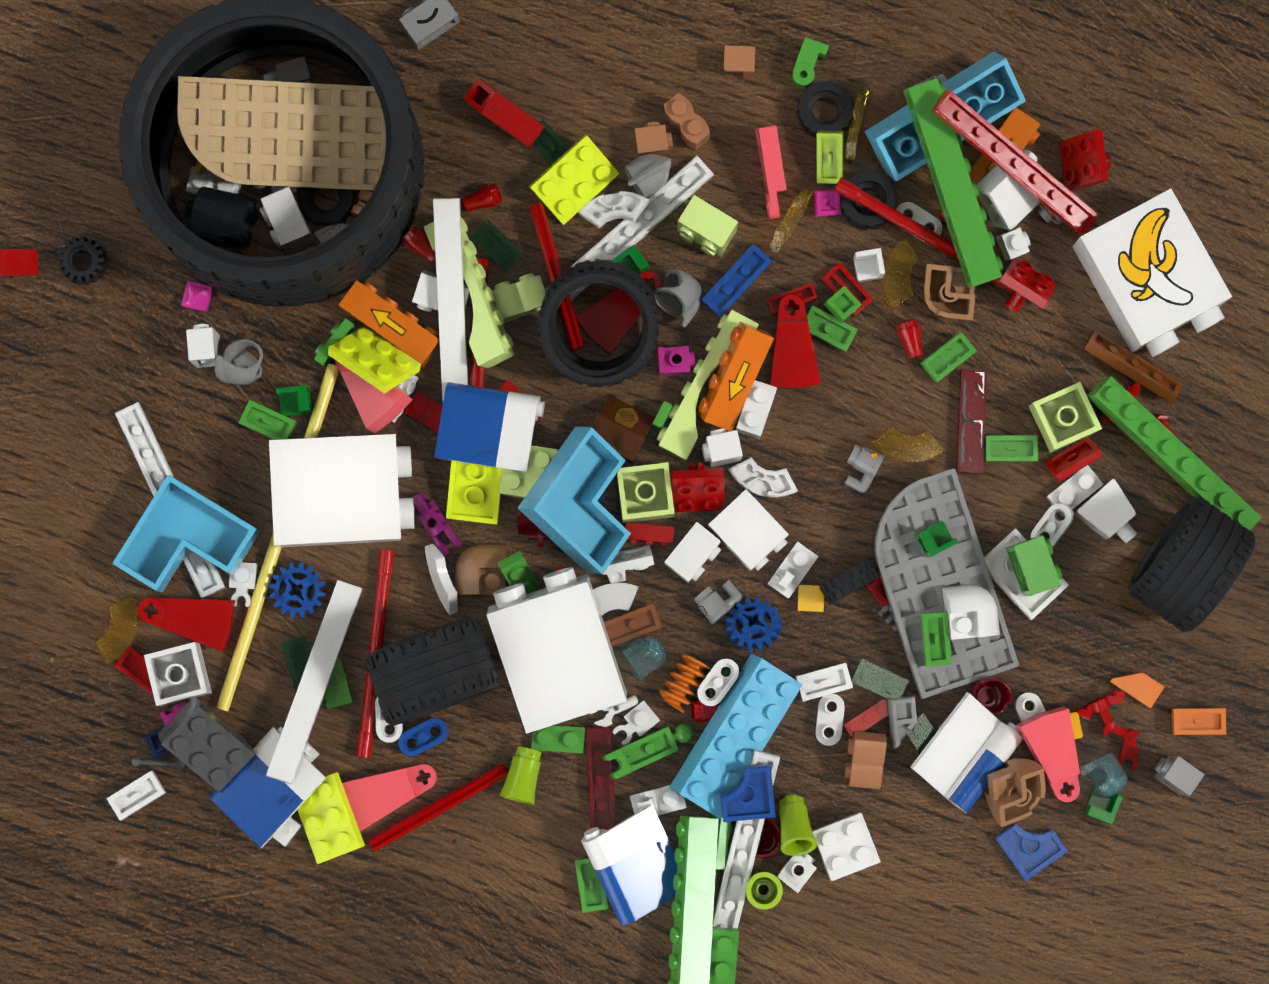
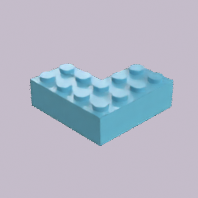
(567, 504)
(179, 522)

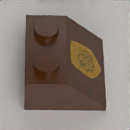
(623, 427)

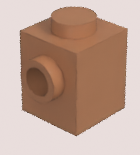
(653, 139)

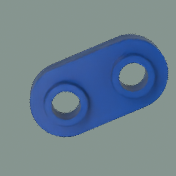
(423, 736)

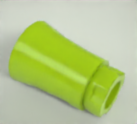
(522, 776)
(795, 826)
(773, 894)

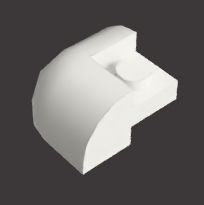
(970, 612)

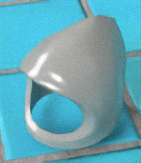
(648, 173)
(679, 295)
(238, 364)

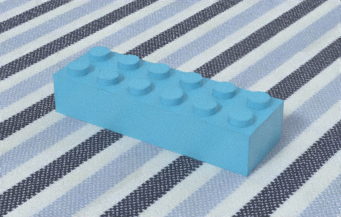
(984, 86)
(735, 730)

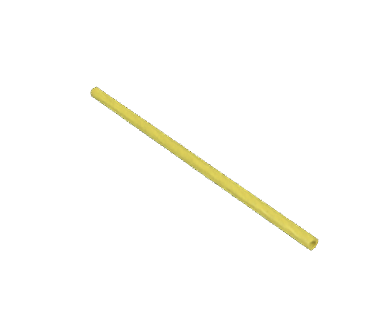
(271, 558)

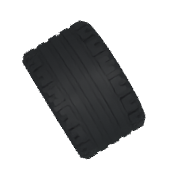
(591, 372)
(1192, 564)
(432, 671)

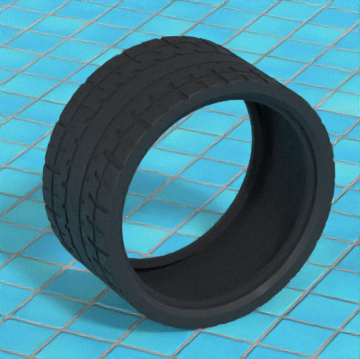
(209, 46)

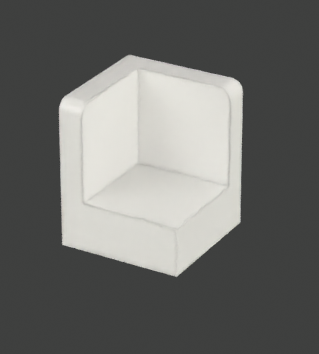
(868, 265)

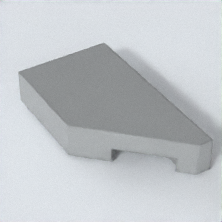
(901, 718)

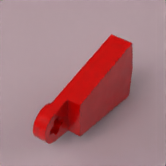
(613, 316)
(793, 355)
(193, 618)

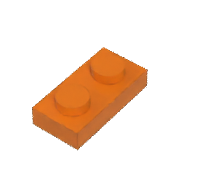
(1199, 721)

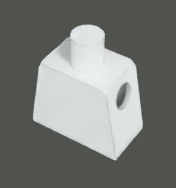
(1108, 512)

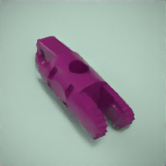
(426, 514)

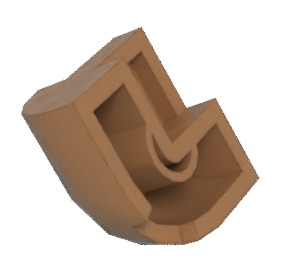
(948, 293)
(478, 570)
(1015, 790)

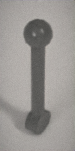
(136, 761)

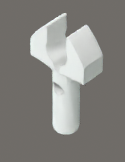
(631, 702)

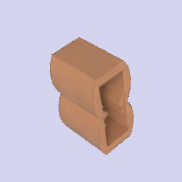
(681, 117)
(866, 760)

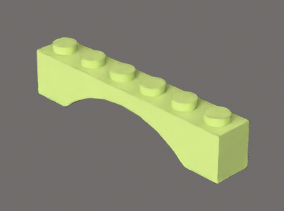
(488, 338)
(682, 432)

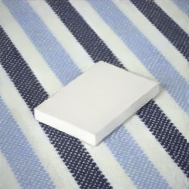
(1005, 578)

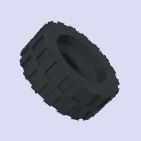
(829, 90)
(885, 190)
(326, 217)
(848, 582)

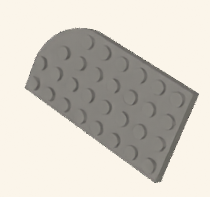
(916, 581)

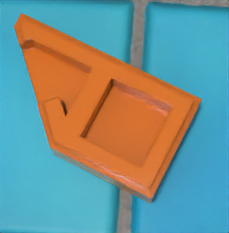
(1139, 687)

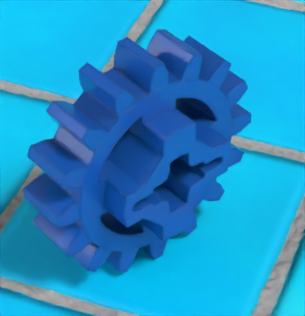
(307, 583)
(757, 635)

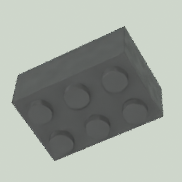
(206, 744)

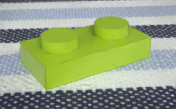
(829, 156)

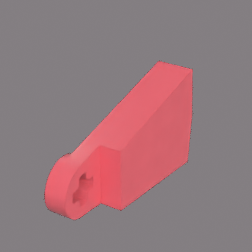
(771, 166)
(372, 404)
(1053, 747)
(383, 793)

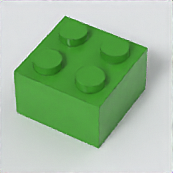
(1034, 565)

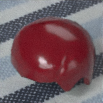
(992, 694)
(769, 840)

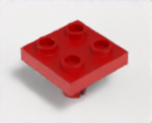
(1084, 160)
(1027, 285)
(698, 489)

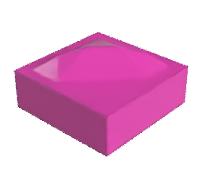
(827, 202)
(197, 296)

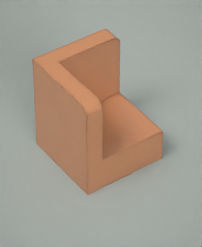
(740, 60)

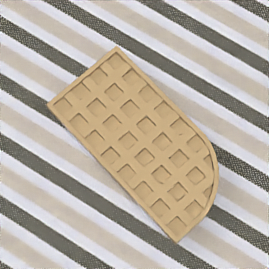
(284, 132)

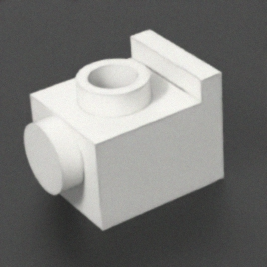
(1013, 243)
(787, 873)

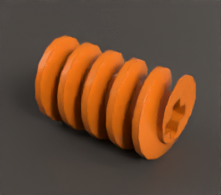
(683, 682)

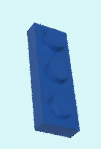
(736, 281)

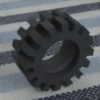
(98, 260)

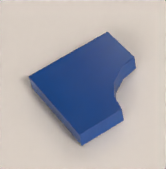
(752, 796)
(1029, 850)

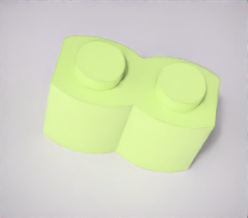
(519, 298)

